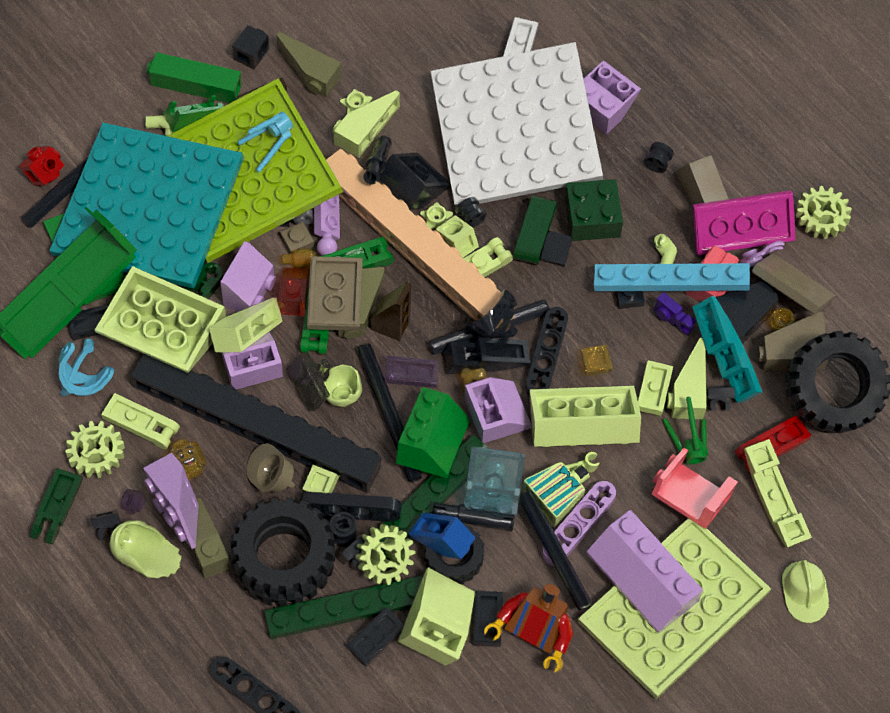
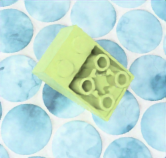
(439, 618)

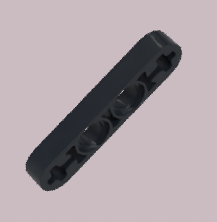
(545, 352)
(360, 506)
(256, 694)

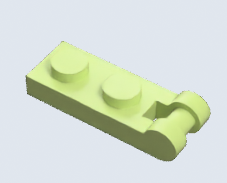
(483, 261)
(140, 420)

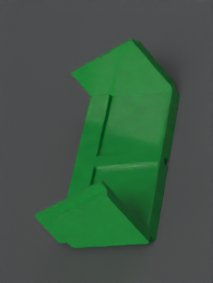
(65, 286)

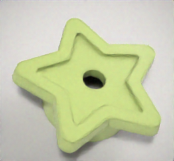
(355, 97)
(436, 210)

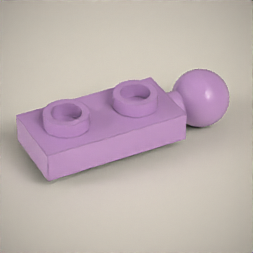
(327, 225)

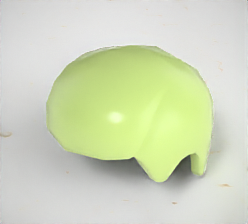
(343, 385)

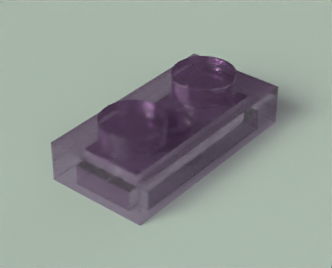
(411, 371)

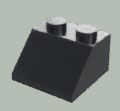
(413, 179)

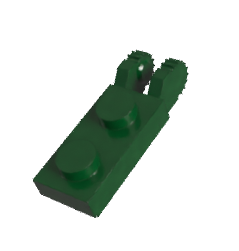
(56, 504)

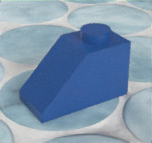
(443, 534)

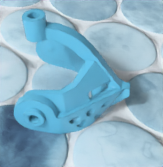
(70, 375)

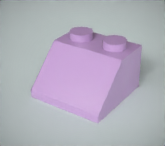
(247, 279)

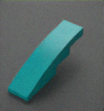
(728, 349)

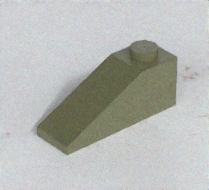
(313, 68)
(209, 547)

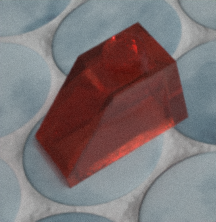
(293, 291)

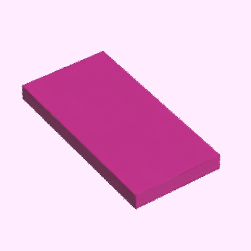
(744, 222)

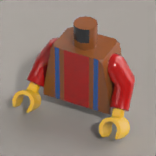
(538, 620)

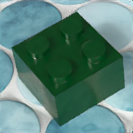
(593, 210)

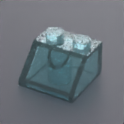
(494, 480)

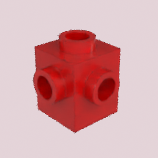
(42, 165)

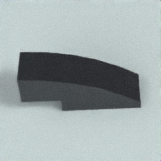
(486, 353)

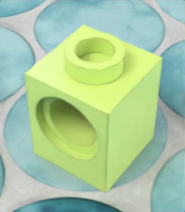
(458, 234)

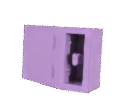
(174, 497)

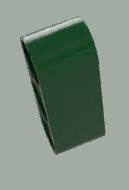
(535, 229)

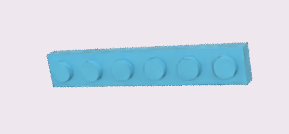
(672, 277)

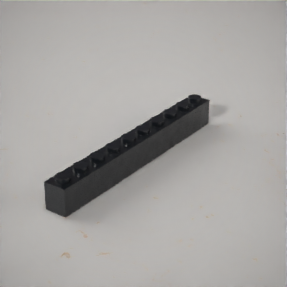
(258, 421)

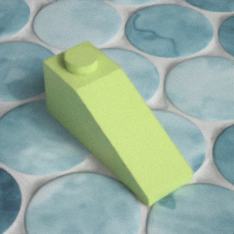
(363, 124)
(245, 327)
(690, 383)

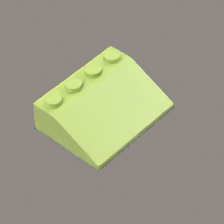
(161, 320)

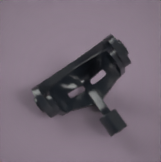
(486, 325)

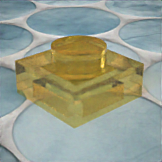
(596, 360)

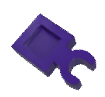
(672, 312)

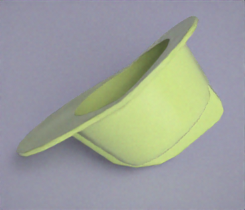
(805, 591)

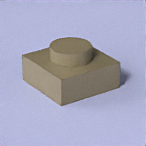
(297, 237)

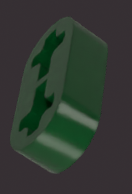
(212, 284)

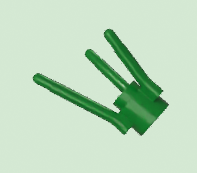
(696, 448)

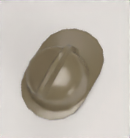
(270, 469)

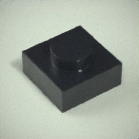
(629, 299)

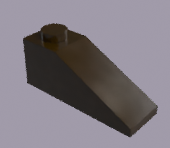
(392, 313)

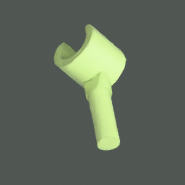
(589, 466)

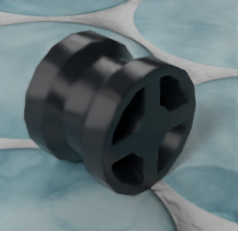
(658, 157)
(471, 212)

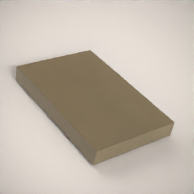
(793, 283)
(335, 293)

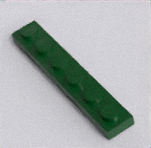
(435, 490)
(341, 608)

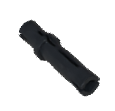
(376, 163)
(476, 516)

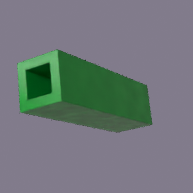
(194, 77)

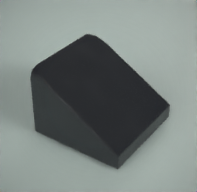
(556, 248)

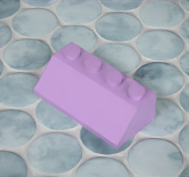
(645, 571)

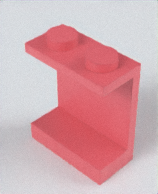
(691, 492)

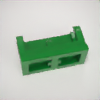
(182, 116)

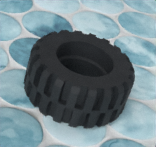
(871, 377)
(277, 519)

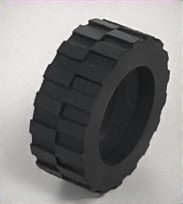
(463, 571)

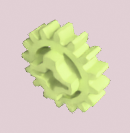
(823, 212)
(93, 439)
(393, 547)

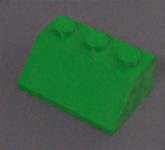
(432, 434)

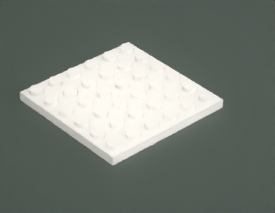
(516, 124)

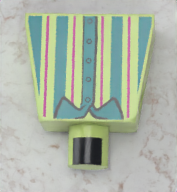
(557, 490)

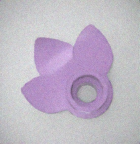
(754, 257)

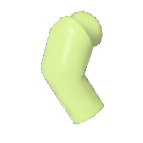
(158, 122)
(665, 248)

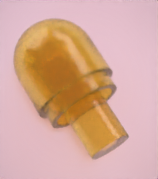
(300, 258)

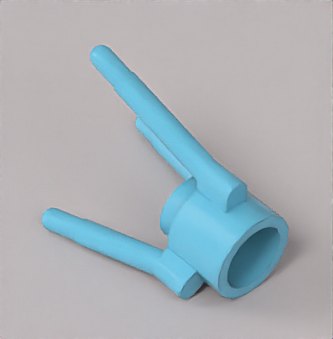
(277, 125)

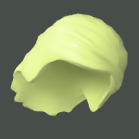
(144, 549)

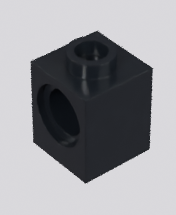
(251, 47)

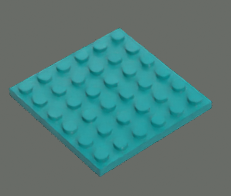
(158, 195)

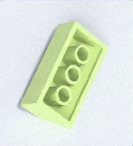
(585, 416)

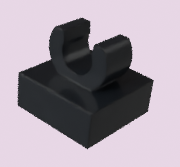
(718, 393)
(105, 520)
(350, 552)

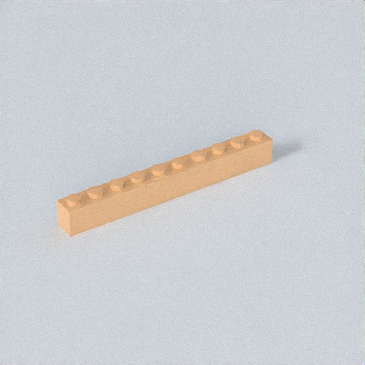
(414, 239)

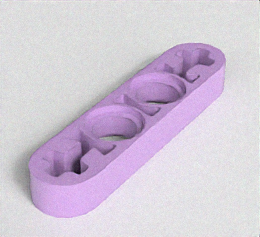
(583, 525)

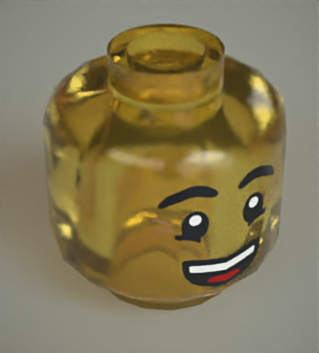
(190, 457)

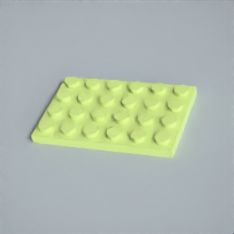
(662, 658)

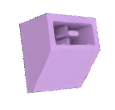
(608, 96)
(254, 364)
(496, 408)

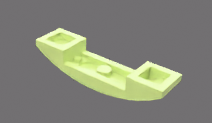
(774, 494)

